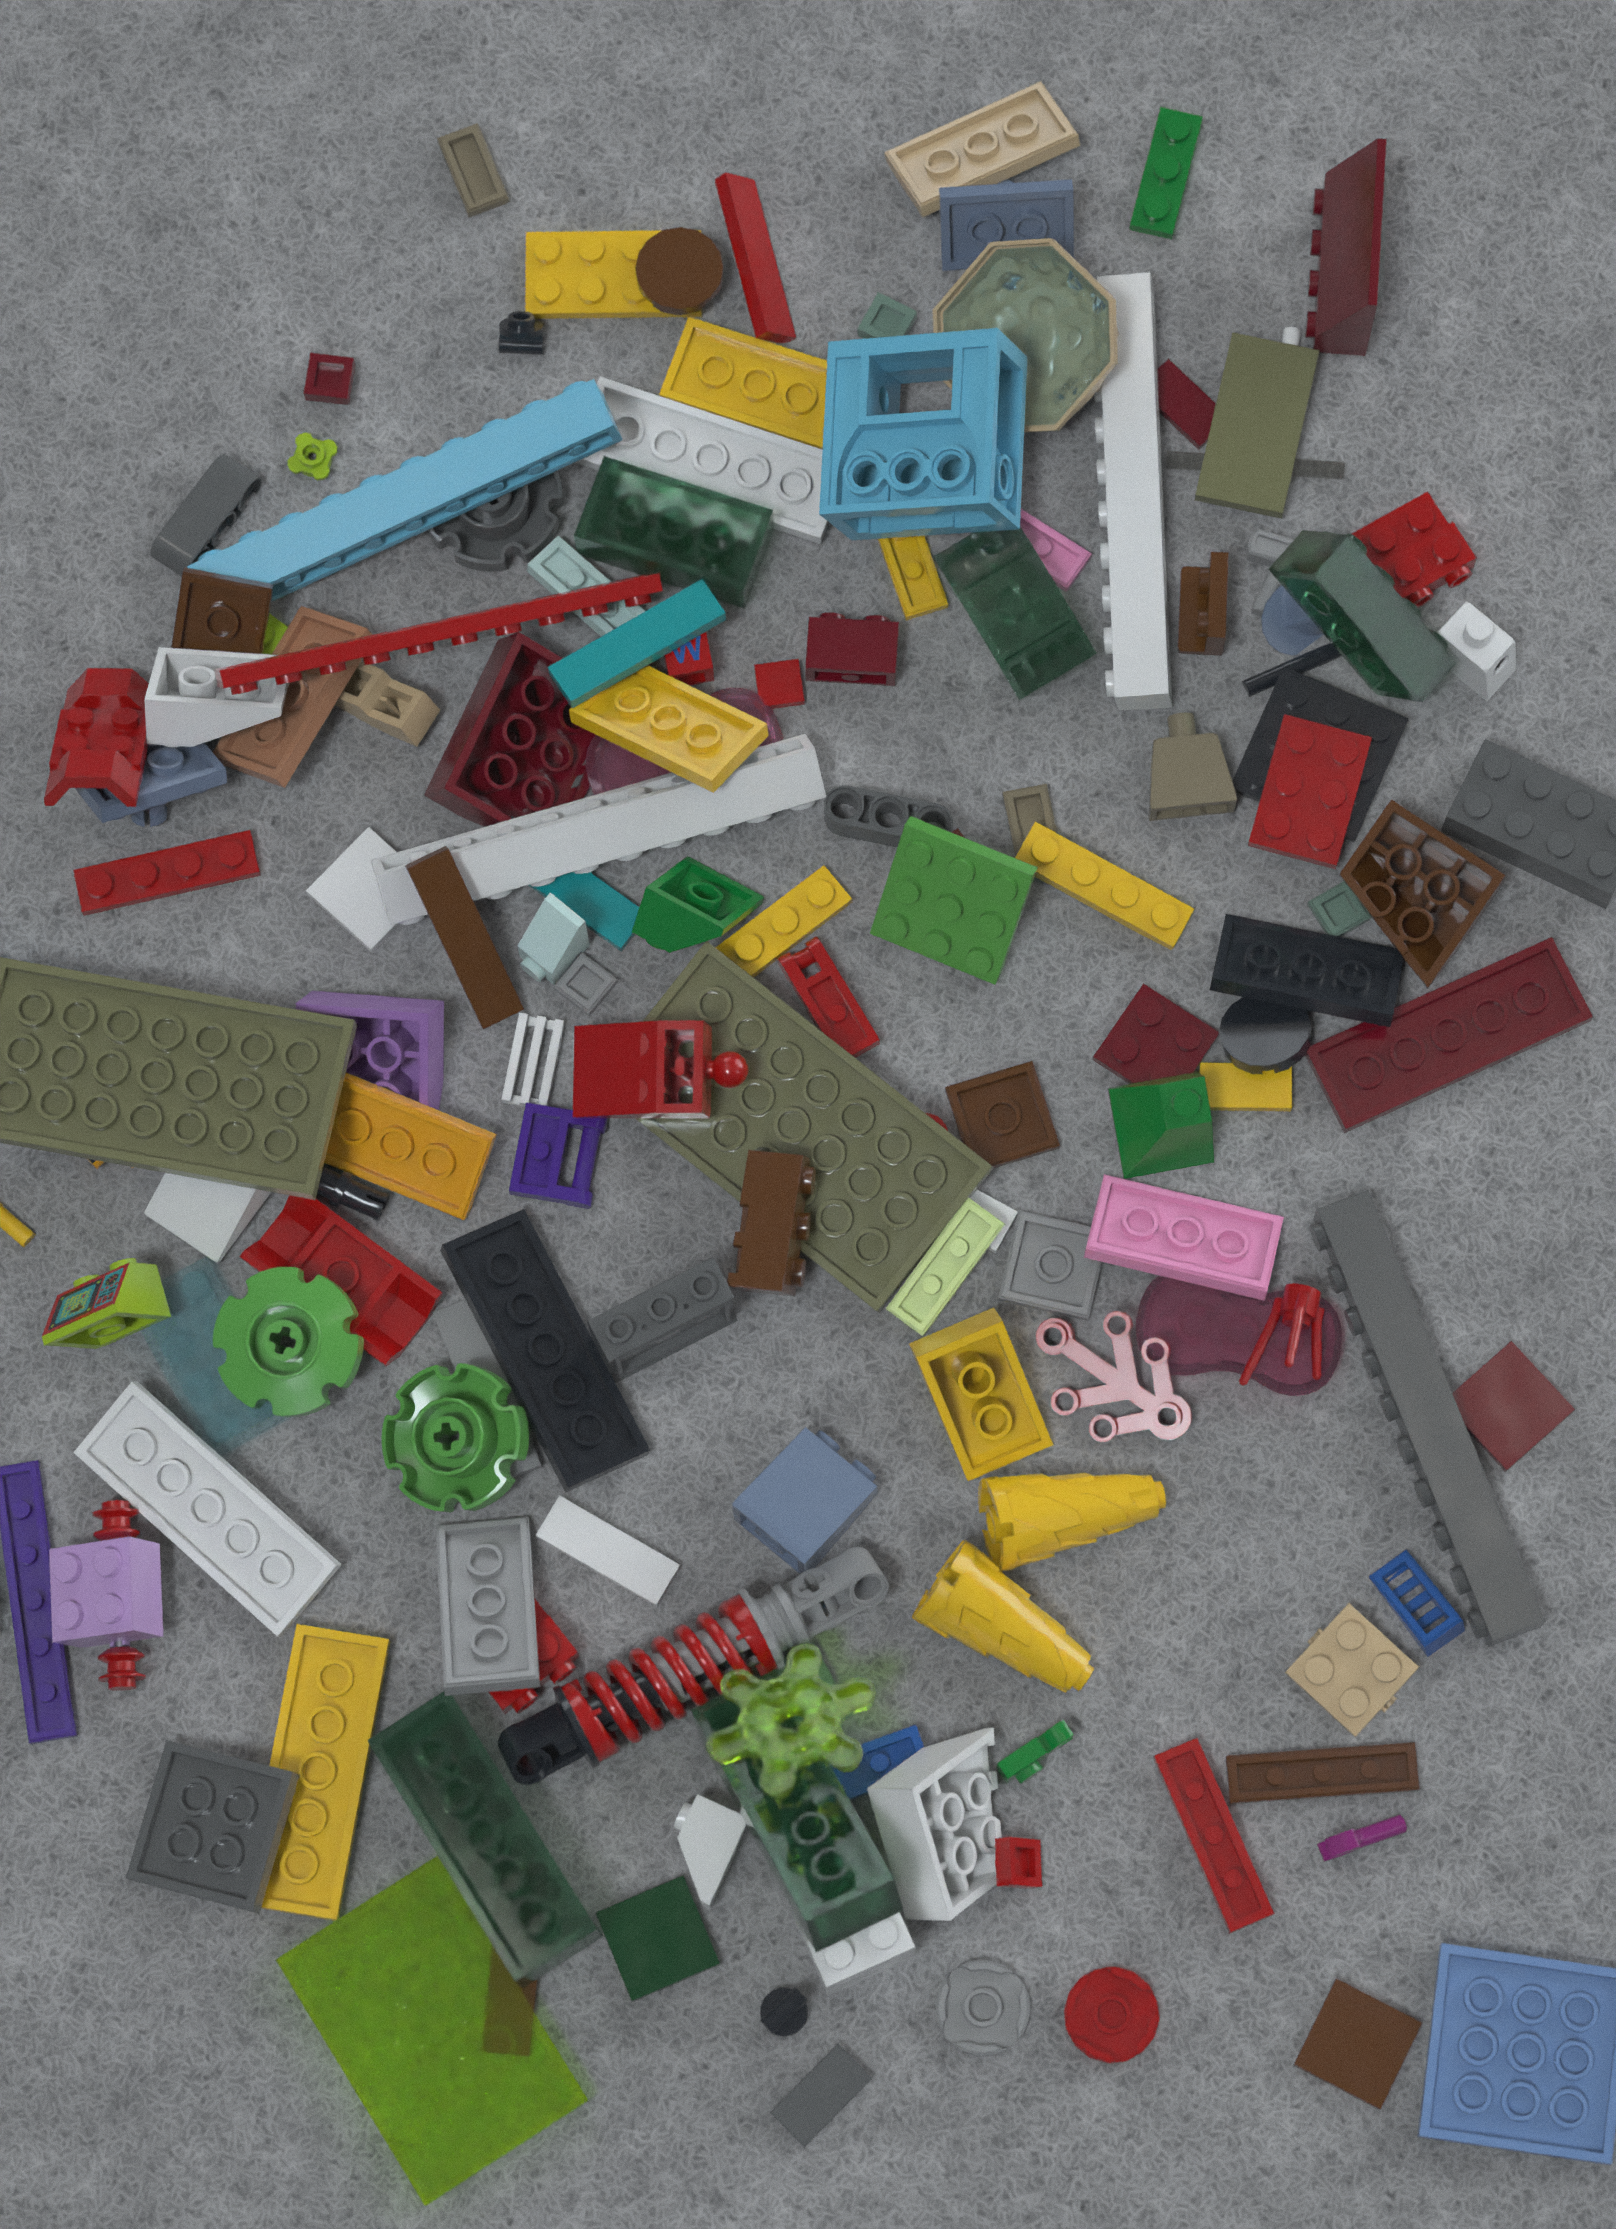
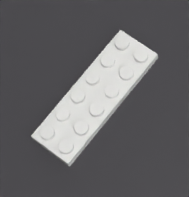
(717, 456)
(207, 1508)

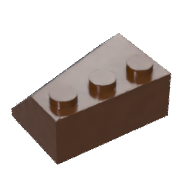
(1420, 888)

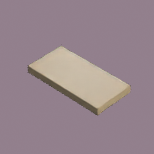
(983, 146)

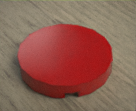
(1103, 2028)

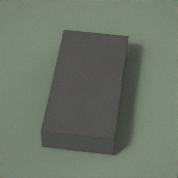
(821, 2095)

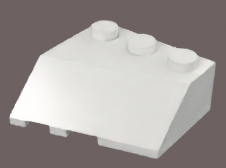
(940, 1826)

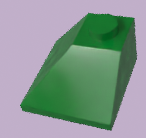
(691, 906)
(1162, 1124)

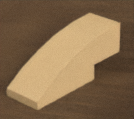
(388, 704)

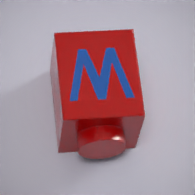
(691, 662)

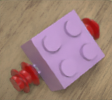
(108, 1594)

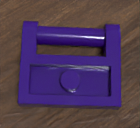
(542, 1154)

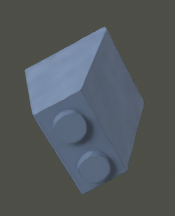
(805, 1500)

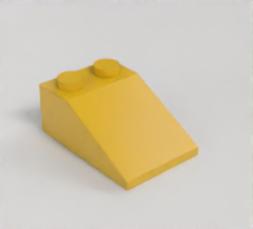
(981, 1393)

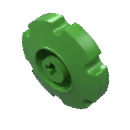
(296, 1377)
(468, 1469)

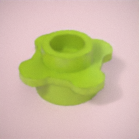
(320, 465)

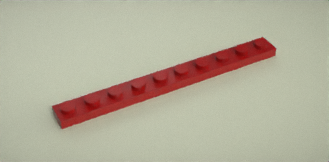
(420, 637)

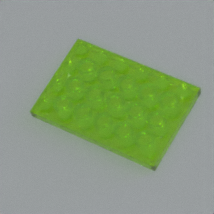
(432, 2031)

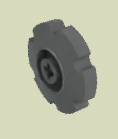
(513, 527)

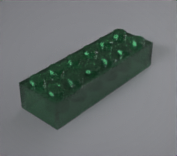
(808, 1838)
(485, 1839)

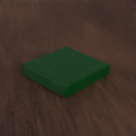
(657, 1938)

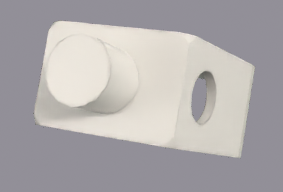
(1477, 649)

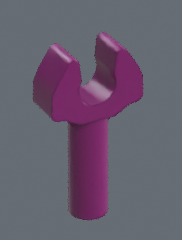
(1351, 1840)

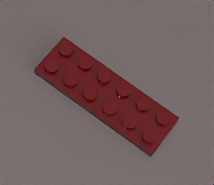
(1449, 1035)

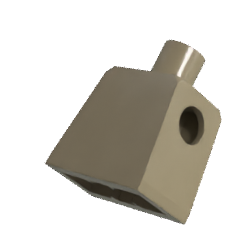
(1188, 773)

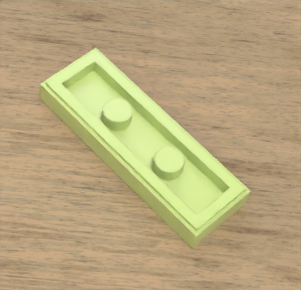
(945, 1266)

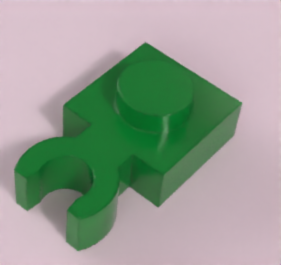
(1025, 1761)

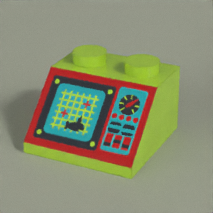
(107, 1306)

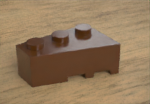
(773, 1223)

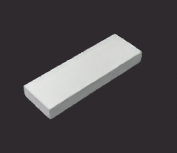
(608, 1551)

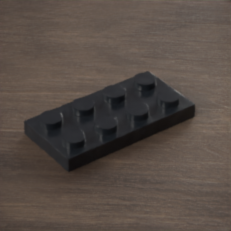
(1307, 970)

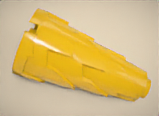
(1046, 1514)
(997, 1619)

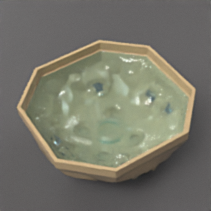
(1049, 312)

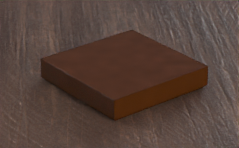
(221, 613)
(1003, 1115)
(1357, 2044)

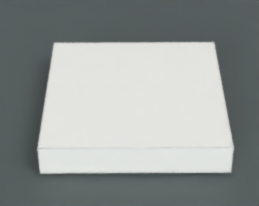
(351, 891)

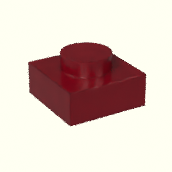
(329, 378)

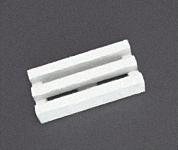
(540, 1024)

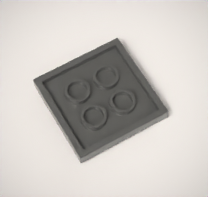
(212, 1826)

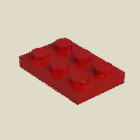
(1309, 791)

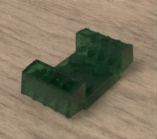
(1015, 608)

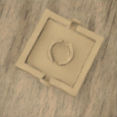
(1352, 1670)

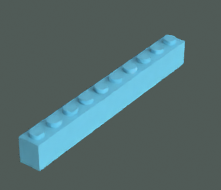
(422, 492)

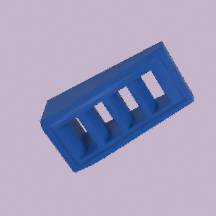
(1440, 1635)

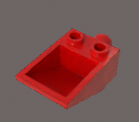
(641, 1070)

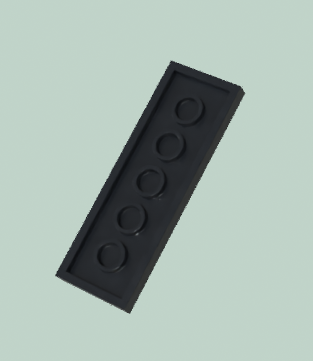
(544, 1350)

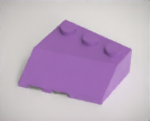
(394, 1042)

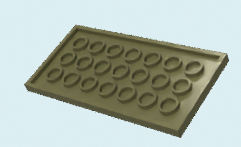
(168, 1078)
(880, 1162)

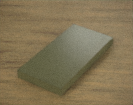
(1256, 425)

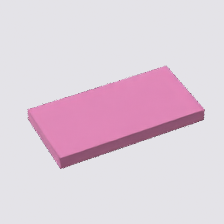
(1184, 1237)

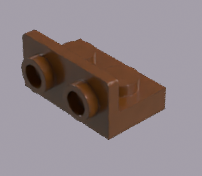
(1203, 607)

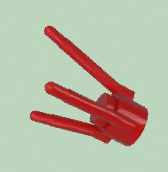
(1299, 1310)

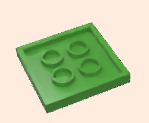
(953, 900)

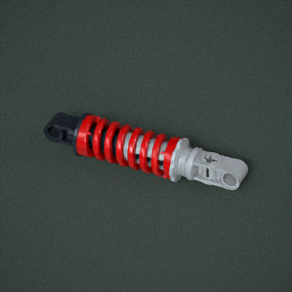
(744, 1636)

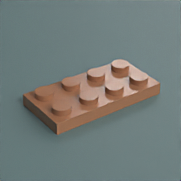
(278, 745)

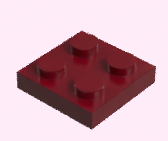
(1154, 1040)

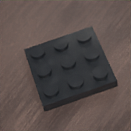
(1321, 703)

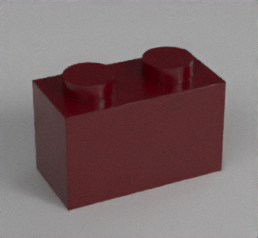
(852, 650)

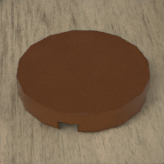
(679, 270)

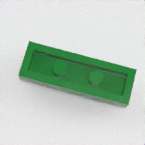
(1166, 173)

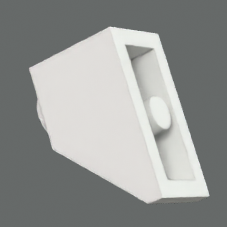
(709, 1843)

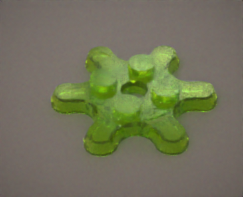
(793, 1693)

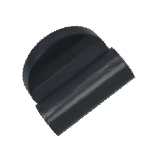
(521, 334)
(784, 2011)

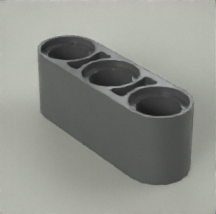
(205, 514)
(870, 806)

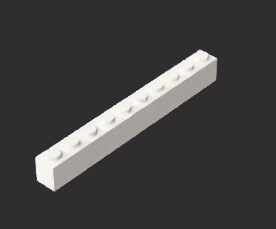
(1134, 505)
(609, 827)

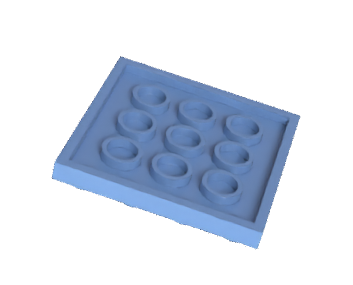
(1521, 2055)

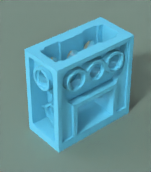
(928, 468)

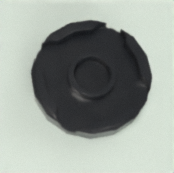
(1264, 1035)

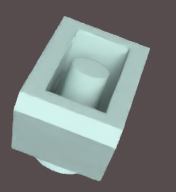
(552, 941)

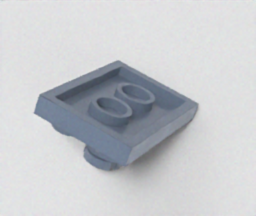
(1003, 212)
(166, 776)

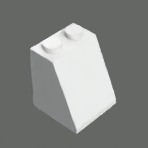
(860, 1954)

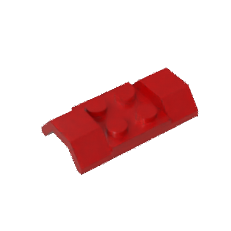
(101, 736)
(388, 1295)

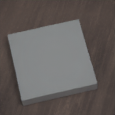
(1049, 1267)

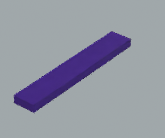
(27, 1567)

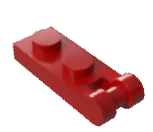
(829, 999)

